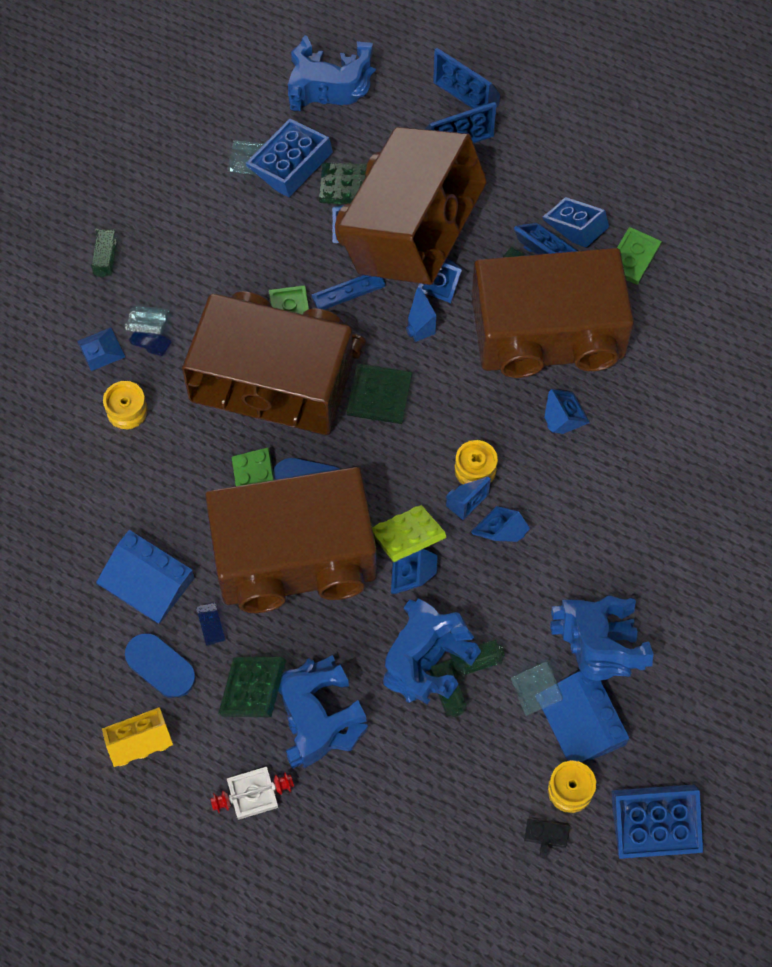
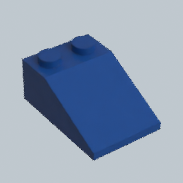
(577, 221)

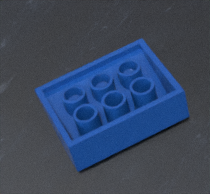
(463, 82)
(476, 122)
(290, 157)
(540, 240)
(145, 577)
(585, 720)
(657, 821)

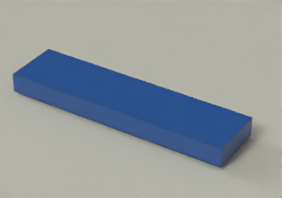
(347, 291)

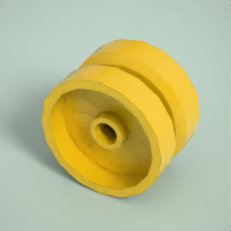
(125, 405)
(475, 461)
(567, 775)

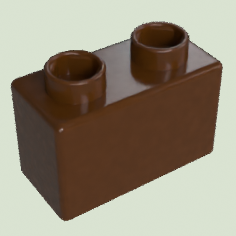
(411, 205)
(551, 311)
(269, 361)
(292, 539)

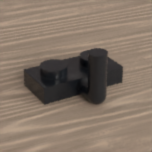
(546, 834)

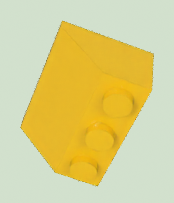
(137, 737)

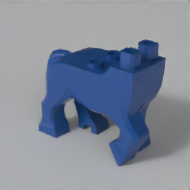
(326, 82)
(594, 638)
(421, 647)
(307, 717)

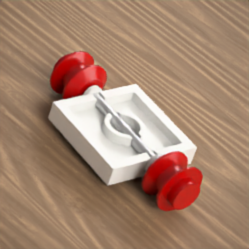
(252, 793)

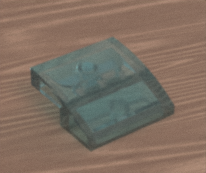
(240, 154)
(147, 319)
(537, 688)

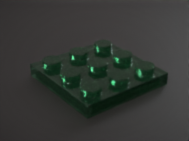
(340, 182)
(379, 394)
(252, 687)

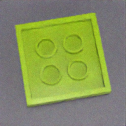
(408, 533)

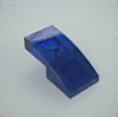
(152, 342)
(210, 624)

